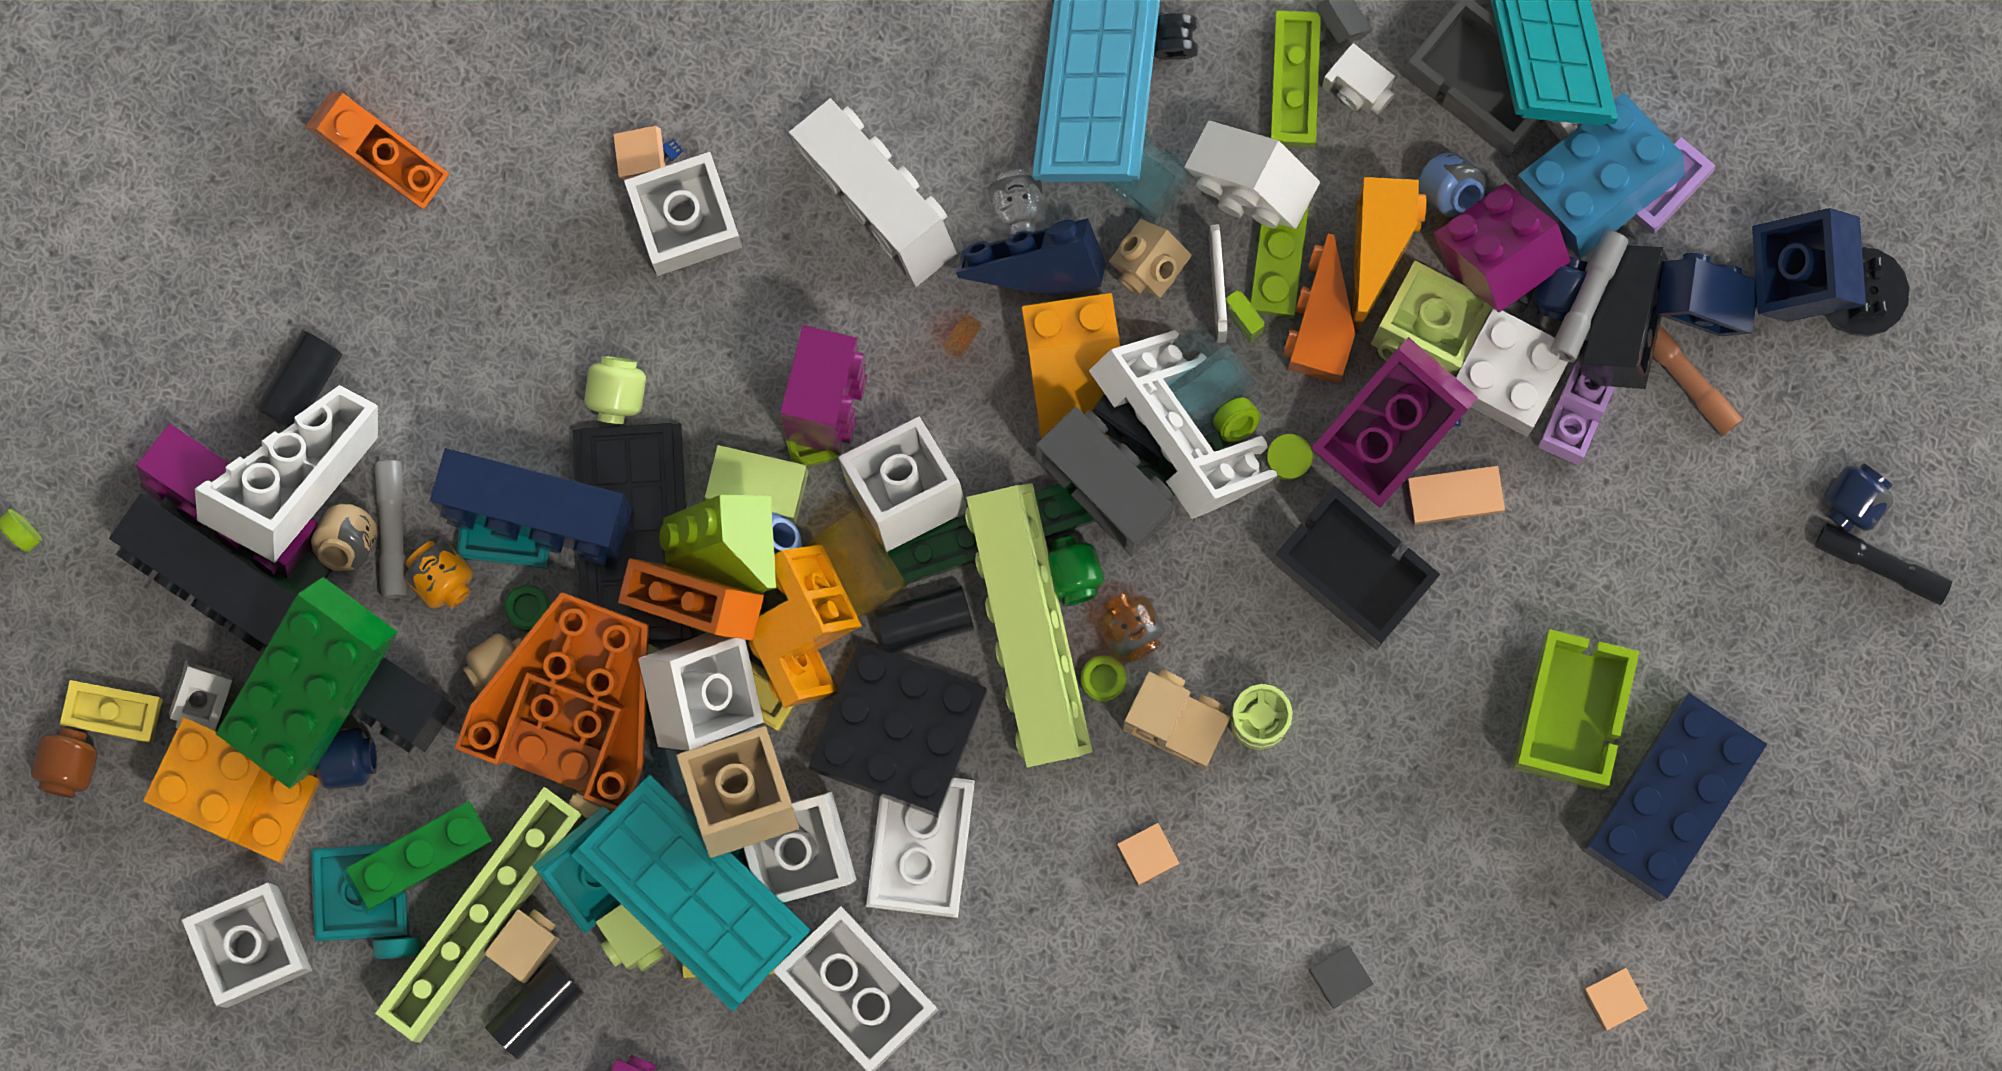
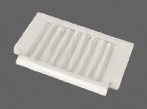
(1218, 283)

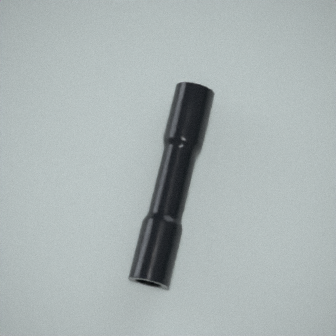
(1909, 576)

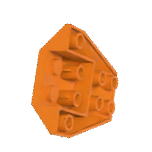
(568, 703)

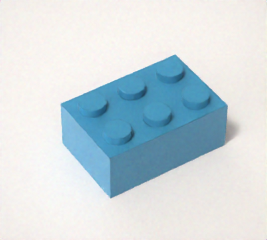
(1603, 175)

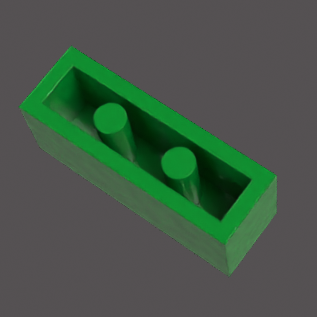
(417, 857)

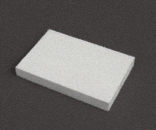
(921, 856)

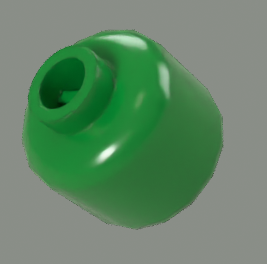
(1074, 570)

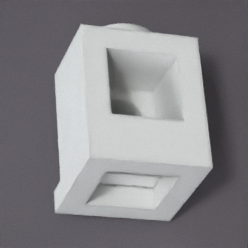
(1360, 81)
(212, 683)

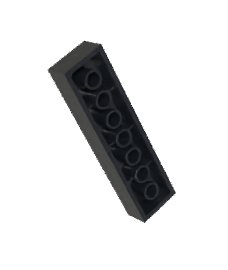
(256, 606)

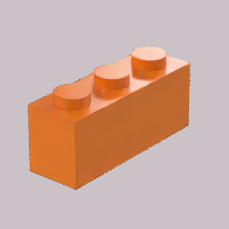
(691, 599)

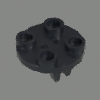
(1884, 307)

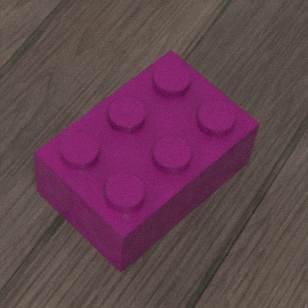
(822, 390)
(1394, 422)

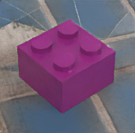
(1502, 247)

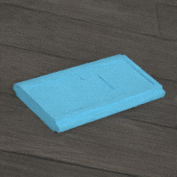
(1096, 91)

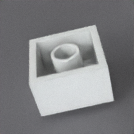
(1251, 175)
(683, 213)
(1511, 371)
(903, 484)
(700, 691)
(805, 859)
(246, 945)

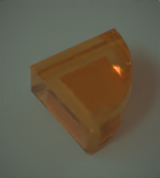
(959, 342)

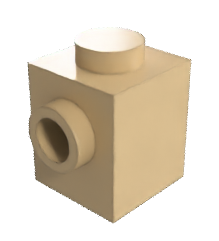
(523, 944)

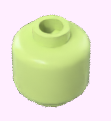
(614, 389)

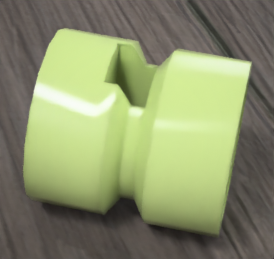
(1261, 716)

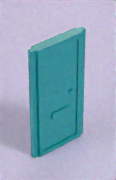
(1554, 61)
(697, 906)

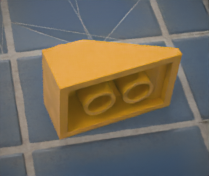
(1385, 223)
(1062, 347)

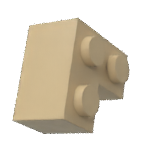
(1174, 721)

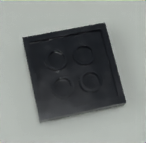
(898, 729)

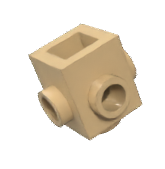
(1149, 259)

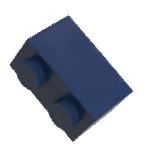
(1707, 295)

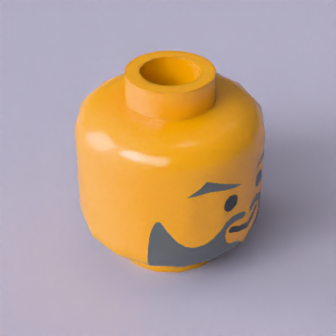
(438, 575)

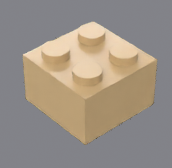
(737, 792)

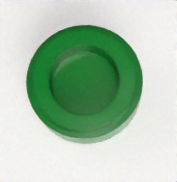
(526, 606)

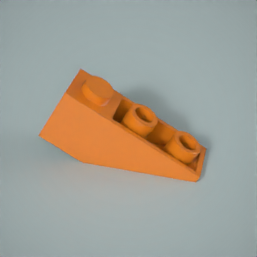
(376, 148)
(1327, 323)

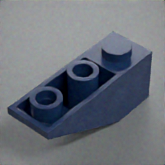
(1043, 261)

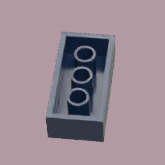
(531, 505)
(1674, 797)

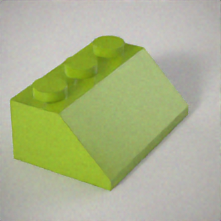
(724, 540)

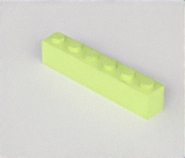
(1028, 625)
(477, 918)

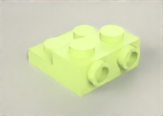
(1436, 315)

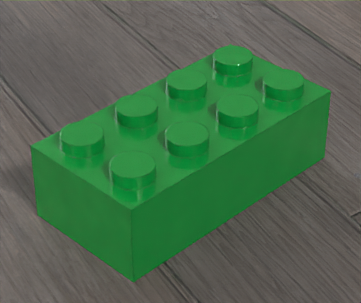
(306, 682)

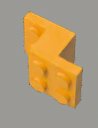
(808, 621)
(228, 793)

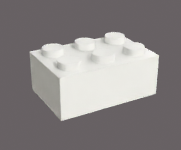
(855, 990)

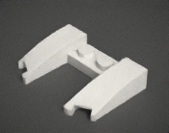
(1203, 477)

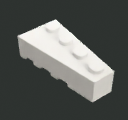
(875, 189)
(288, 479)

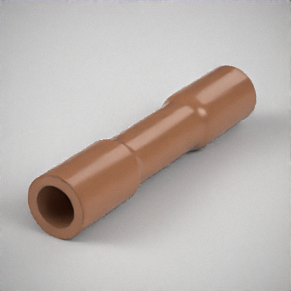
(1707, 398)

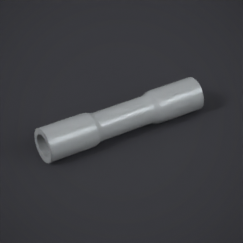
(1600, 271)
(390, 500)

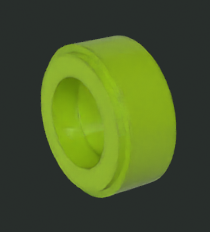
(1236, 420)
(1289, 457)
(19, 531)
(1103, 678)

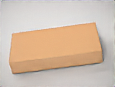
(1455, 495)

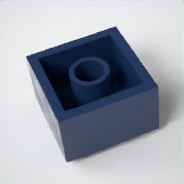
(1809, 265)

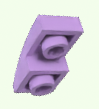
(1575, 416)

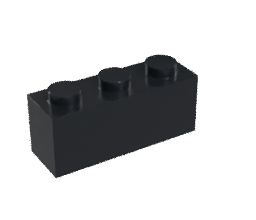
(1626, 322)

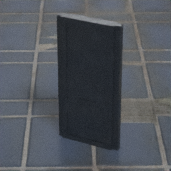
(649, 471)

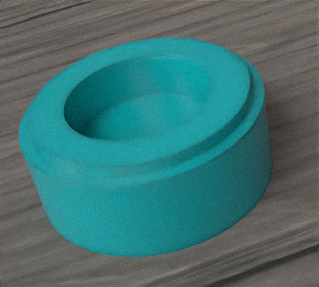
(396, 947)

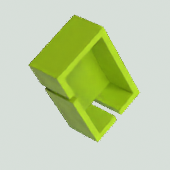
(1574, 708)

